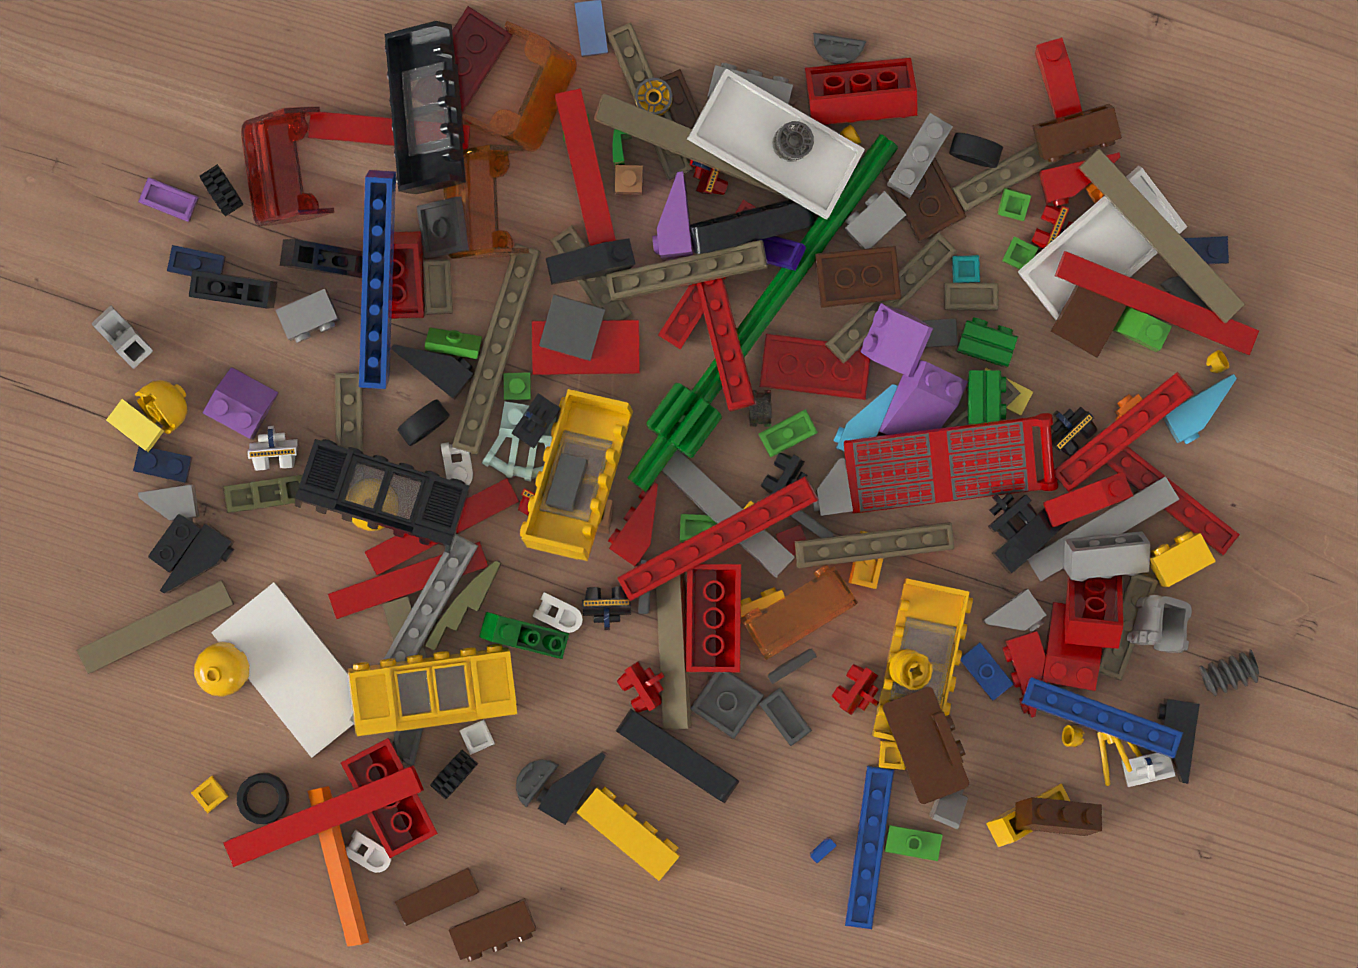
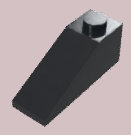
(321, 258)
(591, 261)
(233, 289)
(440, 369)
(1026, 542)
(202, 555)
(1181, 717)
(566, 792)

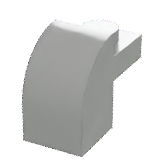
(122, 337)

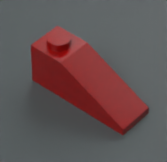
(1058, 77)
(1065, 181)
(1088, 499)

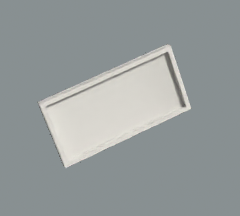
(740, 130)
(1100, 237)
(291, 668)

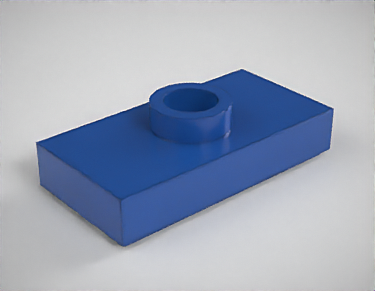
(986, 671)

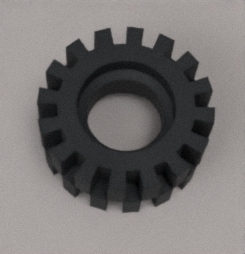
(221, 190)
(453, 774)

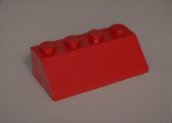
(861, 91)
(713, 618)
(397, 824)

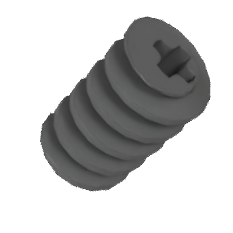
(1230, 673)

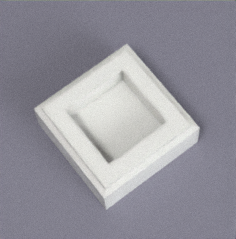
(477, 737)

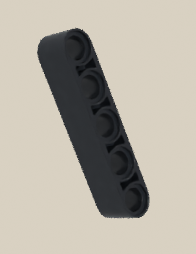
(749, 226)
(677, 755)

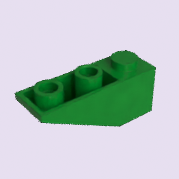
(523, 635)

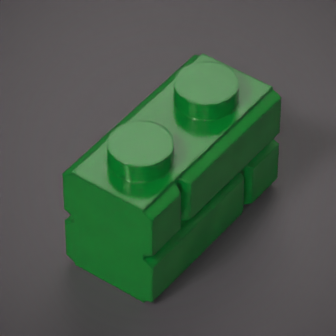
(987, 343)
(984, 396)

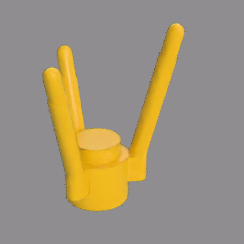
(1102, 737)

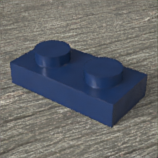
(1211, 249)
(184, 260)
(163, 464)

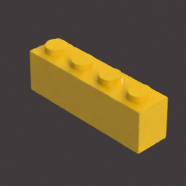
(628, 833)

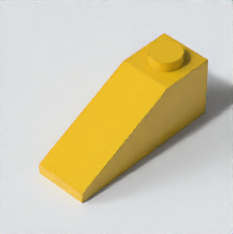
(1004, 826)

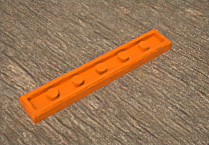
(341, 876)

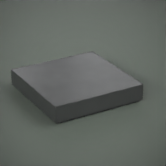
(442, 227)
(572, 327)
(727, 702)

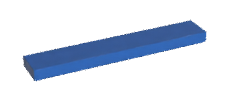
(1102, 717)
(869, 847)

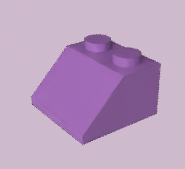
(896, 339)
(240, 403)

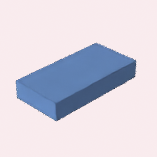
(591, 28)

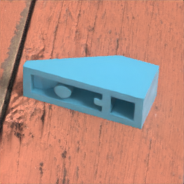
(1195, 412)
(867, 421)

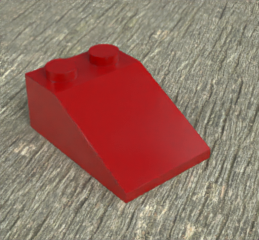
(408, 276)
(1094, 612)
(1068, 663)

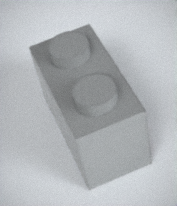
(874, 221)
(308, 315)

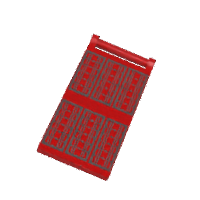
(948, 464)

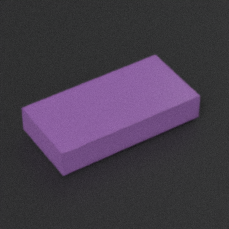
(168, 199)

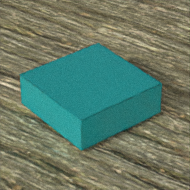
(966, 269)

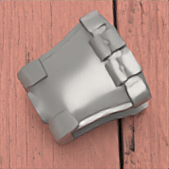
(1161, 623)

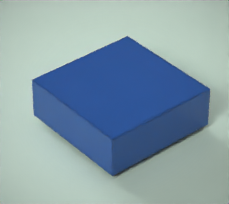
(822, 849)

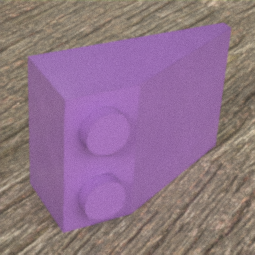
(673, 229)
(923, 400)

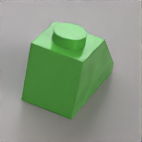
(1142, 329)

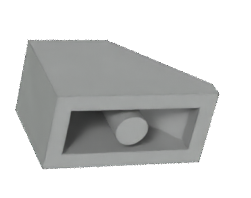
(834, 491)
(173, 501)
(1018, 613)
(949, 809)

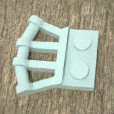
(510, 417)

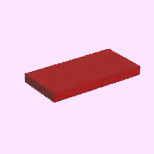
(614, 351)
(812, 368)

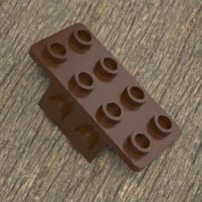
(927, 745)

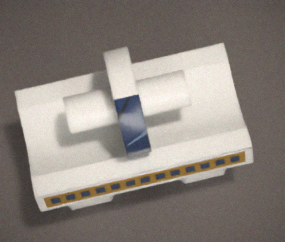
(273, 445)
(1148, 769)

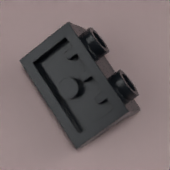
(174, 543)

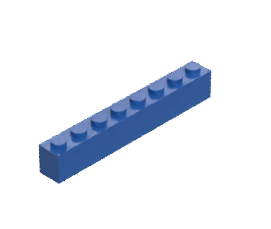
(377, 279)

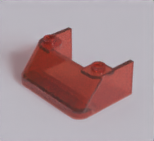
(275, 167)

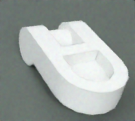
(458, 470)
(567, 618)
(375, 858)

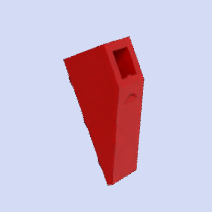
(637, 533)
(1027, 660)

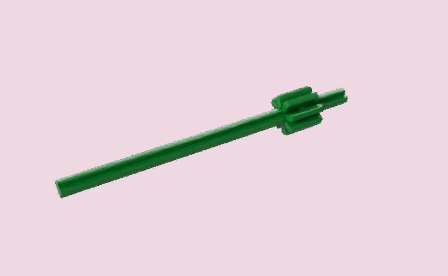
(685, 415)

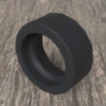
(976, 150)
(423, 422)
(283, 799)

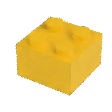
(1180, 559)

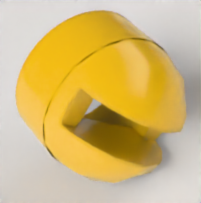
(851, 134)
(1218, 362)
(1072, 736)

